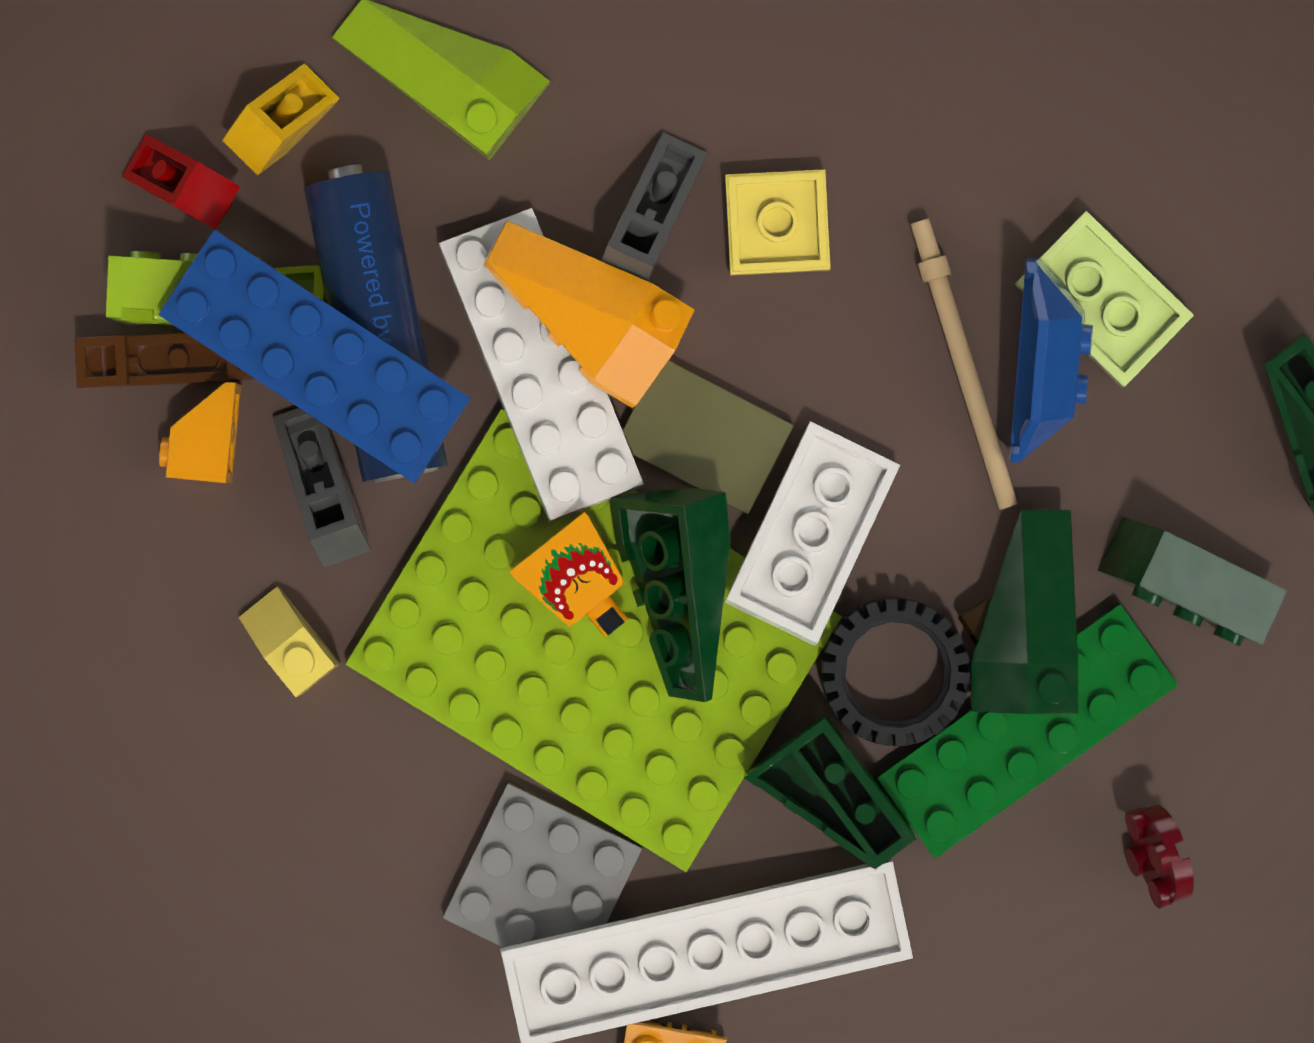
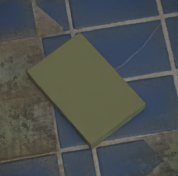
(706, 435)

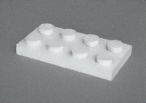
(812, 533)

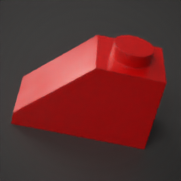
(181, 181)

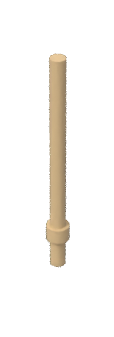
(935, 270)

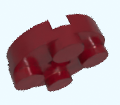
(1156, 856)

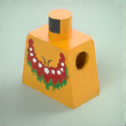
(575, 576)

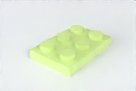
(1120, 298)

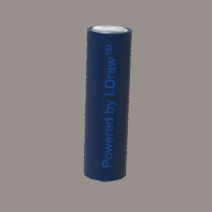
(367, 271)

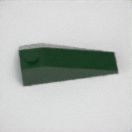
(680, 562)
(1030, 632)

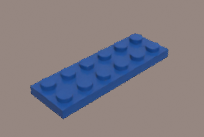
(314, 356)

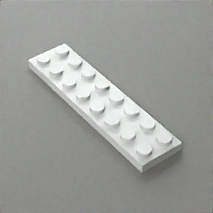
(706, 953)

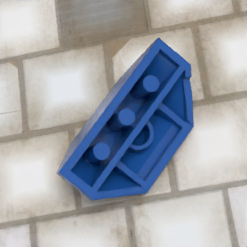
(1048, 360)

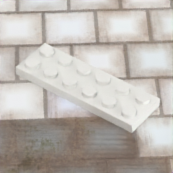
(554, 411)

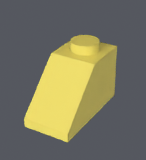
(288, 642)

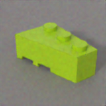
(142, 285)

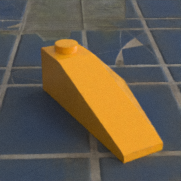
(601, 315)

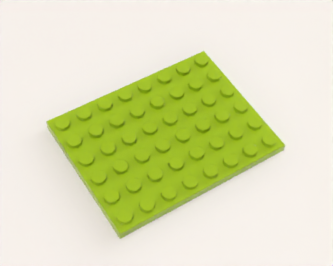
(564, 699)

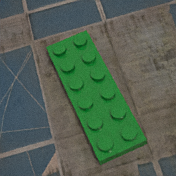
(996, 758)

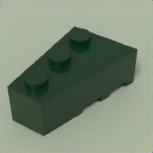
(834, 791)

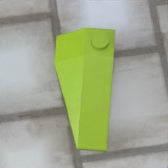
(452, 76)

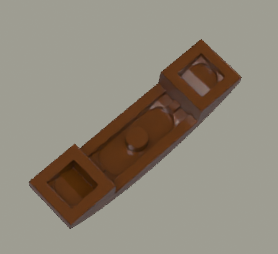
(149, 361)

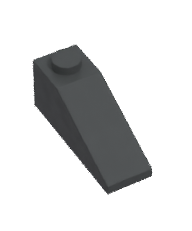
(654, 207)
(321, 488)

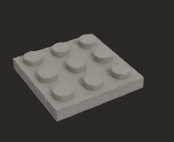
(540, 873)

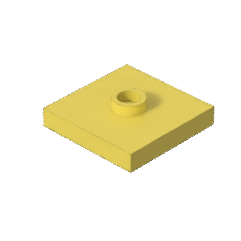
(777, 222)

